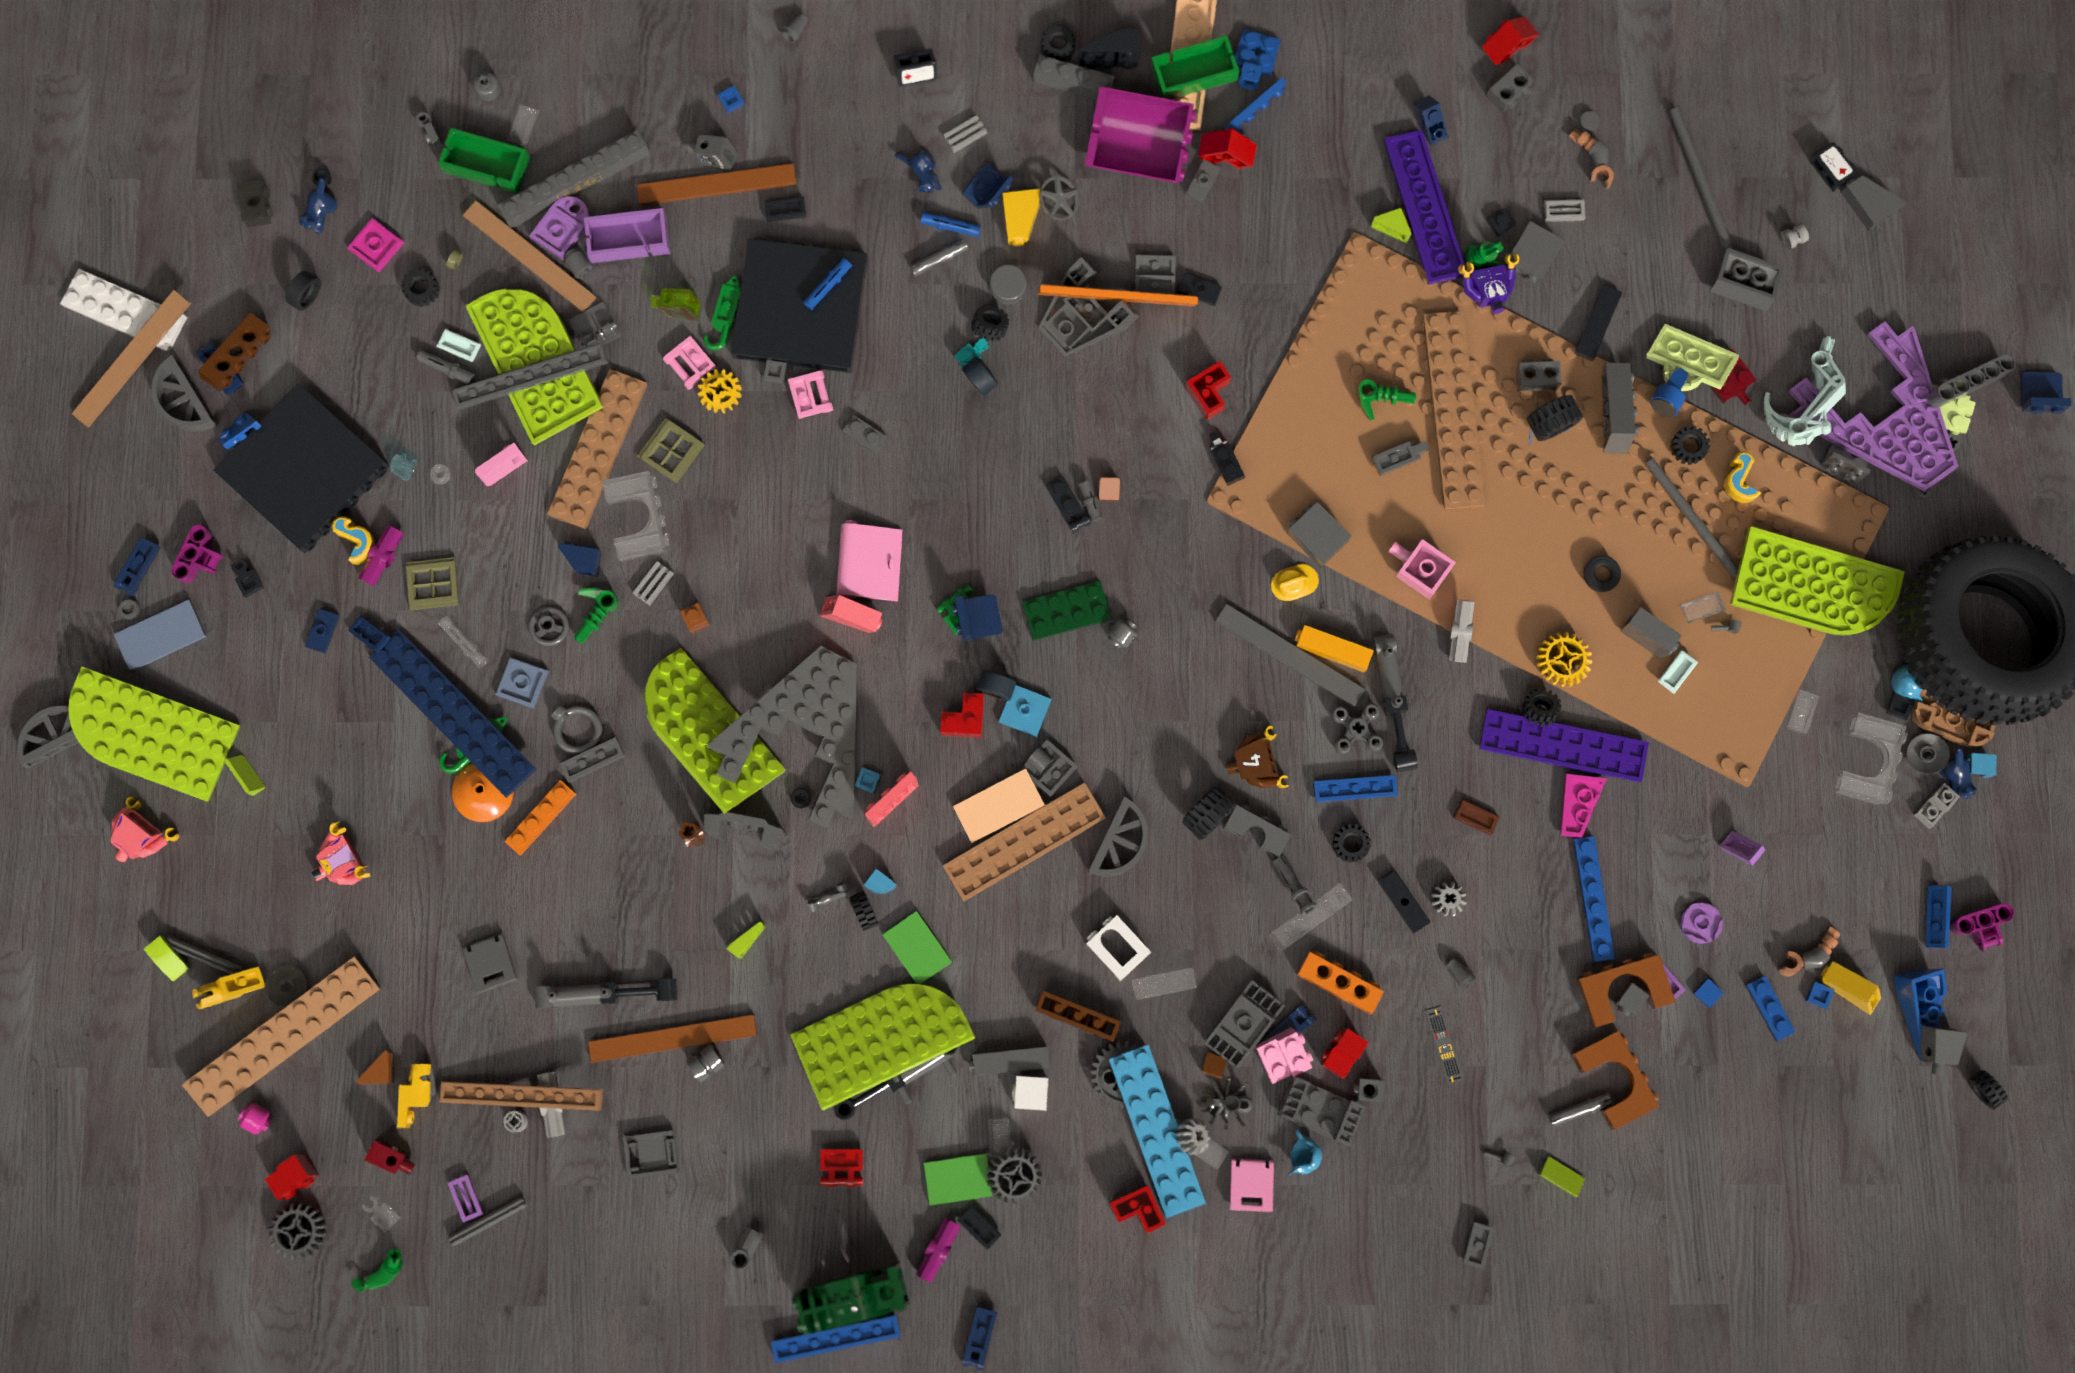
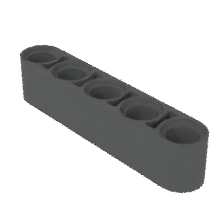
(1971, 381)

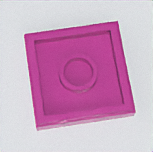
(375, 245)

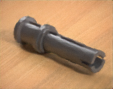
(1298, 893)

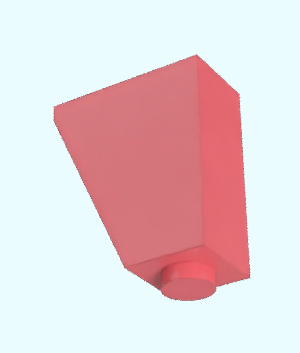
(851, 613)

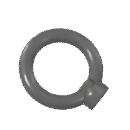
(561, 714)

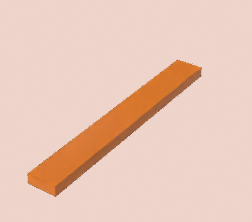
(1117, 295)

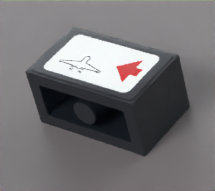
(915, 67)
(1833, 166)

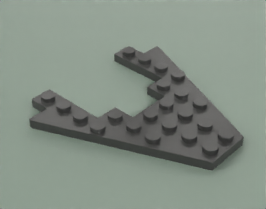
(819, 699)

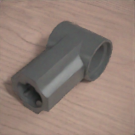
(747, 1246)

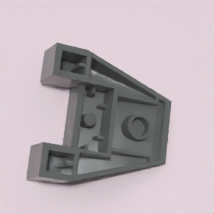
(1082, 321)

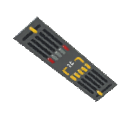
(1444, 1045)

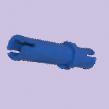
(950, 224)
(836, 275)

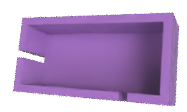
(627, 235)

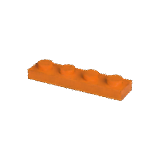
(540, 817)

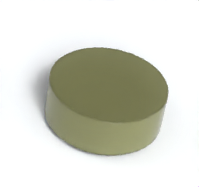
(454, 259)

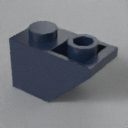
(1430, 119)
(582, 559)

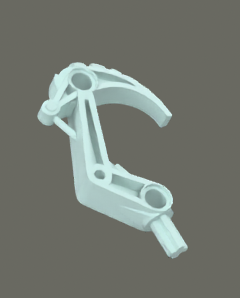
(1831, 389)

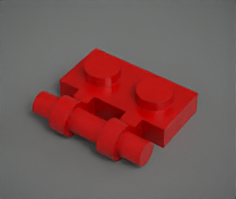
(841, 1160)

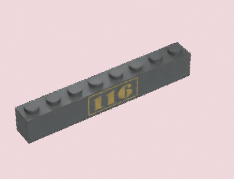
(574, 179)

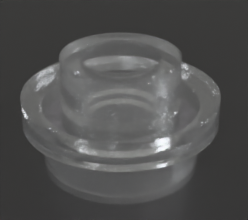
(437, 469)

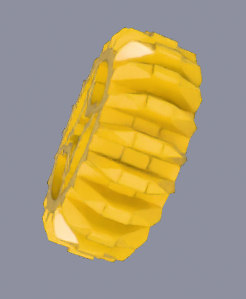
(1580, 655)

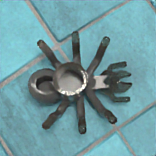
(1230, 1103)

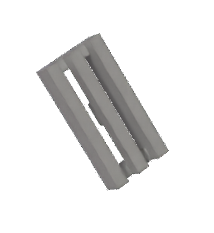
(963, 126)
(1570, 217)
(657, 565)

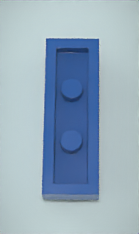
(1938, 917)
(1770, 1008)

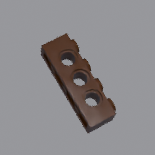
(236, 341)
(1078, 1016)

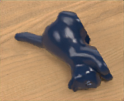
(922, 166)
(318, 206)
(1958, 773)

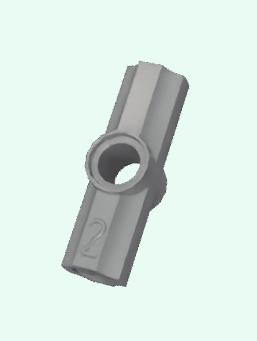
(1461, 631)
(552, 1117)

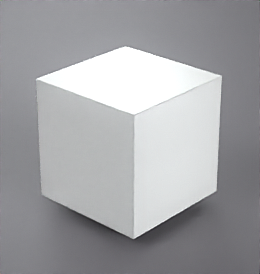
(1030, 1093)

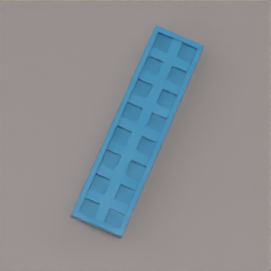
(1156, 1130)

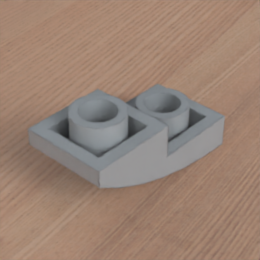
(1936, 805)

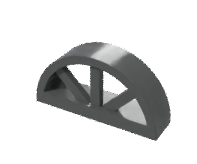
(159, 382)
(50, 748)
(1107, 843)

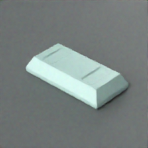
(458, 345)
(1677, 671)

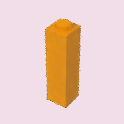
(1333, 648)

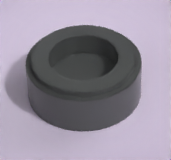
(1589, 121)
(129, 609)

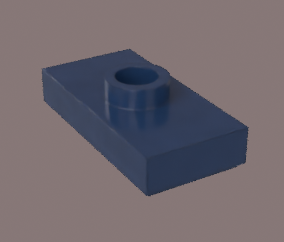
(322, 631)
(369, 634)

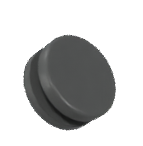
(1008, 284)

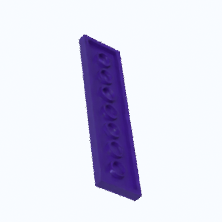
(1424, 206)

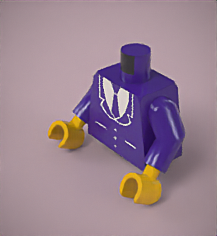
(1490, 285)

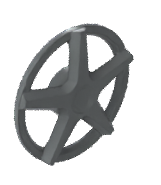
(1059, 198)

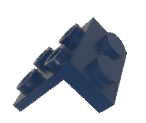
(986, 187)
(2043, 393)
(977, 617)

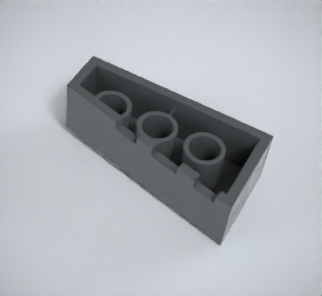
(1618, 407)

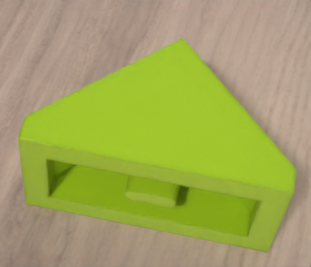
(1393, 224)

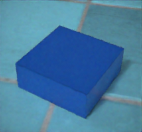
(730, 99)
(1708, 993)
(1819, 995)

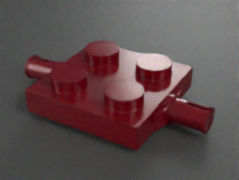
(1736, 383)

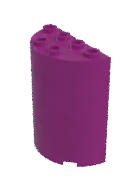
(1140, 135)

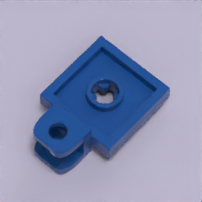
(1255, 65)

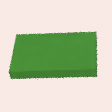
(917, 948)
(957, 1179)

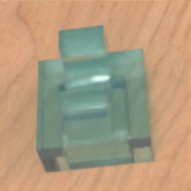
(402, 467)

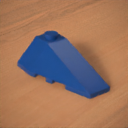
(1921, 999)

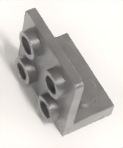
(1845, 464)

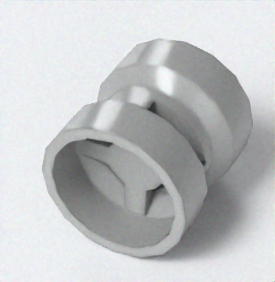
(1794, 236)
(520, 1121)

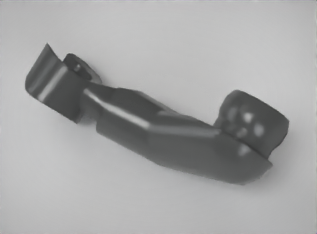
(841, 891)

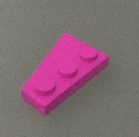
(1579, 800)

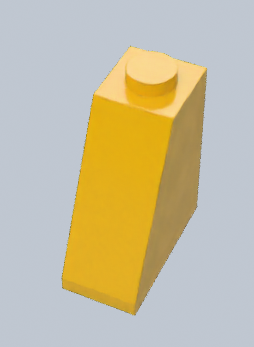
(1020, 214)
(1852, 987)

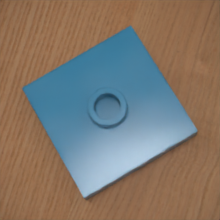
(1025, 711)

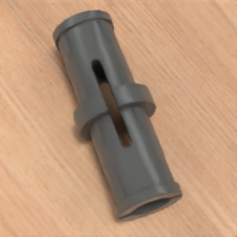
(1090, 501)

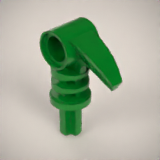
(1483, 255)
(1393, 395)
(600, 610)

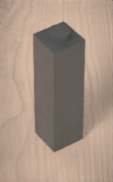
(1010, 1061)

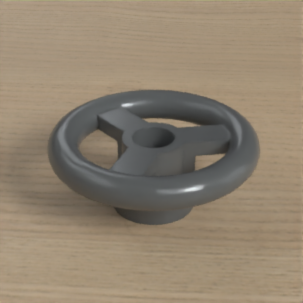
(547, 619)

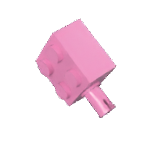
(1422, 568)

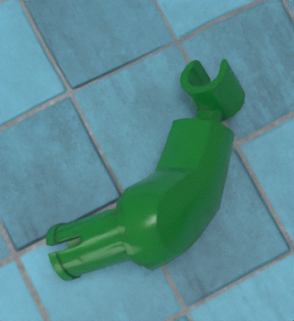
(388, 1271)

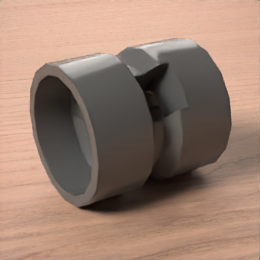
(705, 1063)

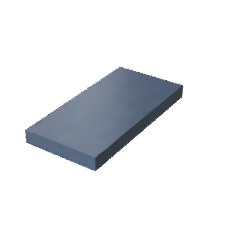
(160, 635)

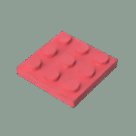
(891, 798)

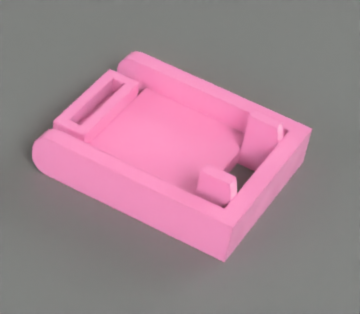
(500, 464)
(1251, 1181)

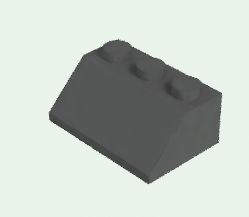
(1747, 279)

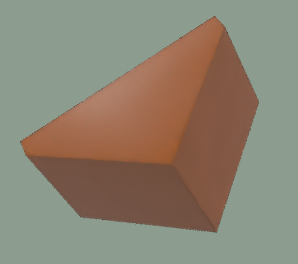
(380, 1071)

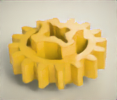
(727, 393)

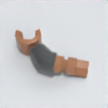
(1598, 152)
(1813, 959)

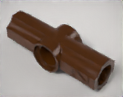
(692, 834)

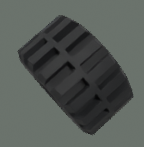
(1554, 417)
(1209, 813)

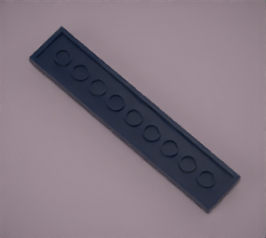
(453, 714)

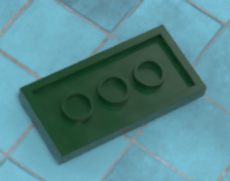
(1066, 611)

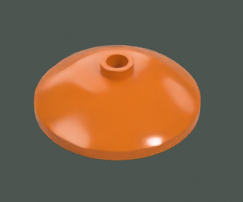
(478, 806)

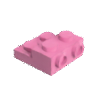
(1284, 1055)

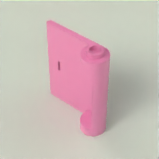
(865, 560)

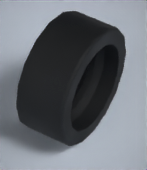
(302, 290)

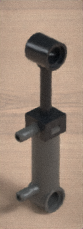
(1394, 699)
(601, 993)
(899, 1082)

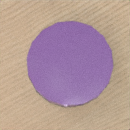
(1701, 923)

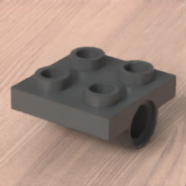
(1049, 768)

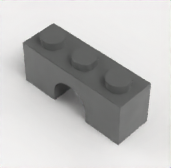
(1274, 837)

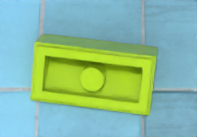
(245, 774)
(1561, 1176)

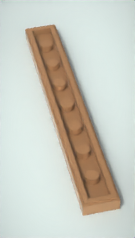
(529, 256)
(131, 358)
(521, 1095)

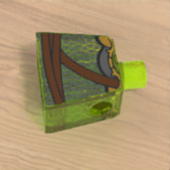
(677, 303)

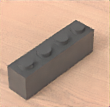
(1071, 77)

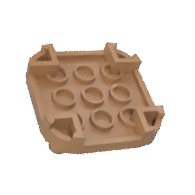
(1949, 726)

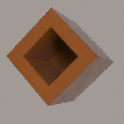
(694, 618)

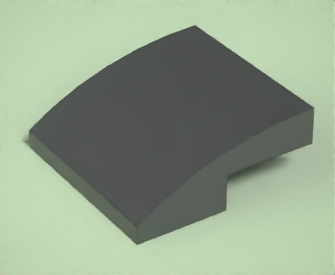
(1155, 274)

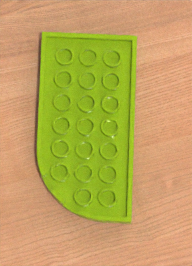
(524, 331)
(1813, 585)
(688, 716)
(149, 734)
(878, 1040)

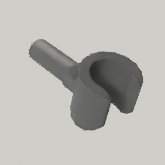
(1733, 627)
(1506, 1160)

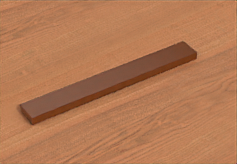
(716, 184)
(672, 1038)

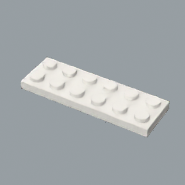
(115, 307)

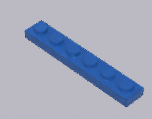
(1593, 899)
(835, 1339)

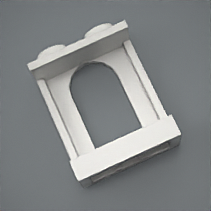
(1097, 947)

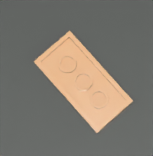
(999, 805)

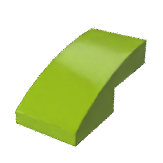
(166, 958)

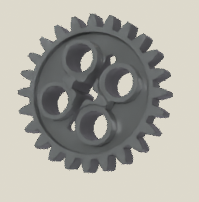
(1103, 1067)

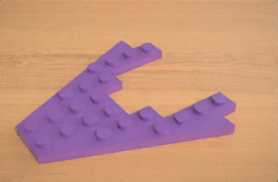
(1911, 440)

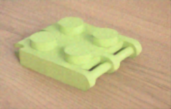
(1954, 413)

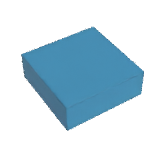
(867, 780)

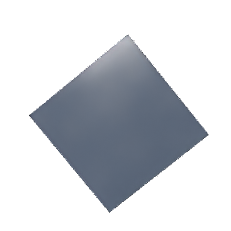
(522, 683)

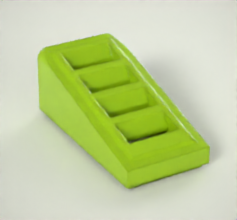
(744, 942)

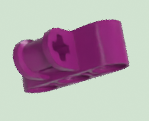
(204, 558)
(1986, 931)

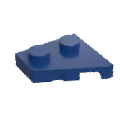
(237, 431)

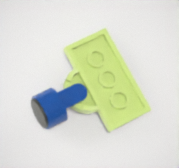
(1686, 364)

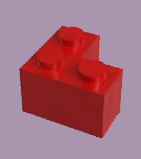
(1511, 36)
(1229, 147)
(1204, 389)
(967, 723)
(1344, 1052)
(292, 1176)
(1139, 1203)

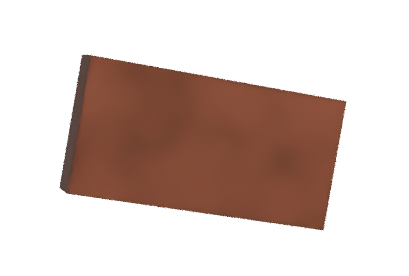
(1476, 817)

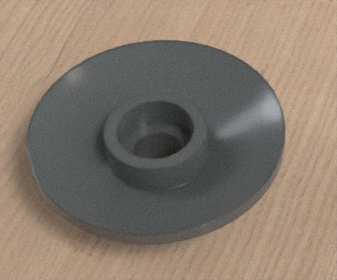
(1928, 744)

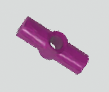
(381, 555)
(938, 1250)

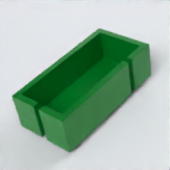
(1194, 68)
(484, 160)

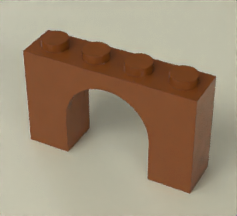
(1647, 970)
(1639, 1097)

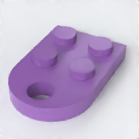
(560, 227)

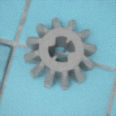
(1450, 907)
(1192, 1136)

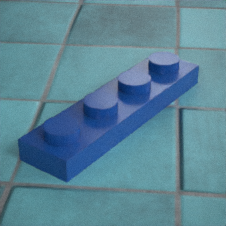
(1261, 103)
(1355, 788)

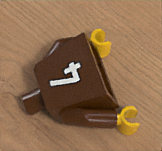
(1256, 761)

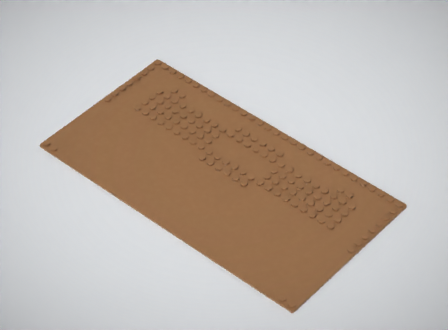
(1543, 509)

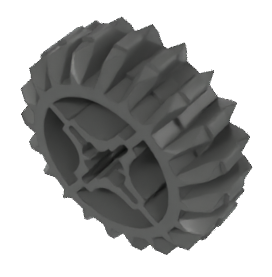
(1029, 1181)
(278, 1231)

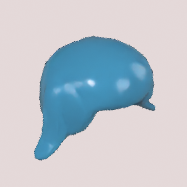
(1905, 685)
(1301, 1147)

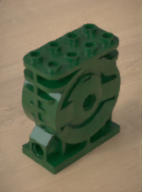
(850, 1299)

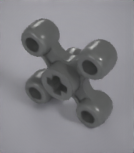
(1361, 722)

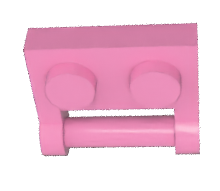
(695, 359)
(804, 397)

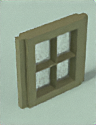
(671, 450)
(432, 583)

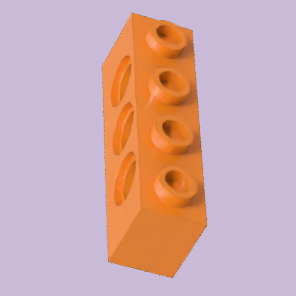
(1309, 972)

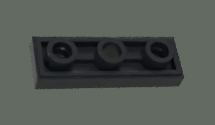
(1411, 913)

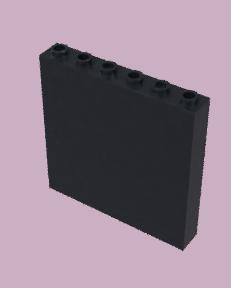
(771, 309)
(301, 468)

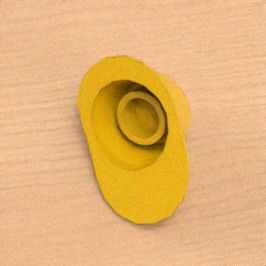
(1294, 582)

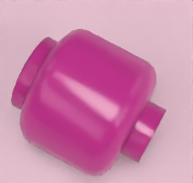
(254, 1118)

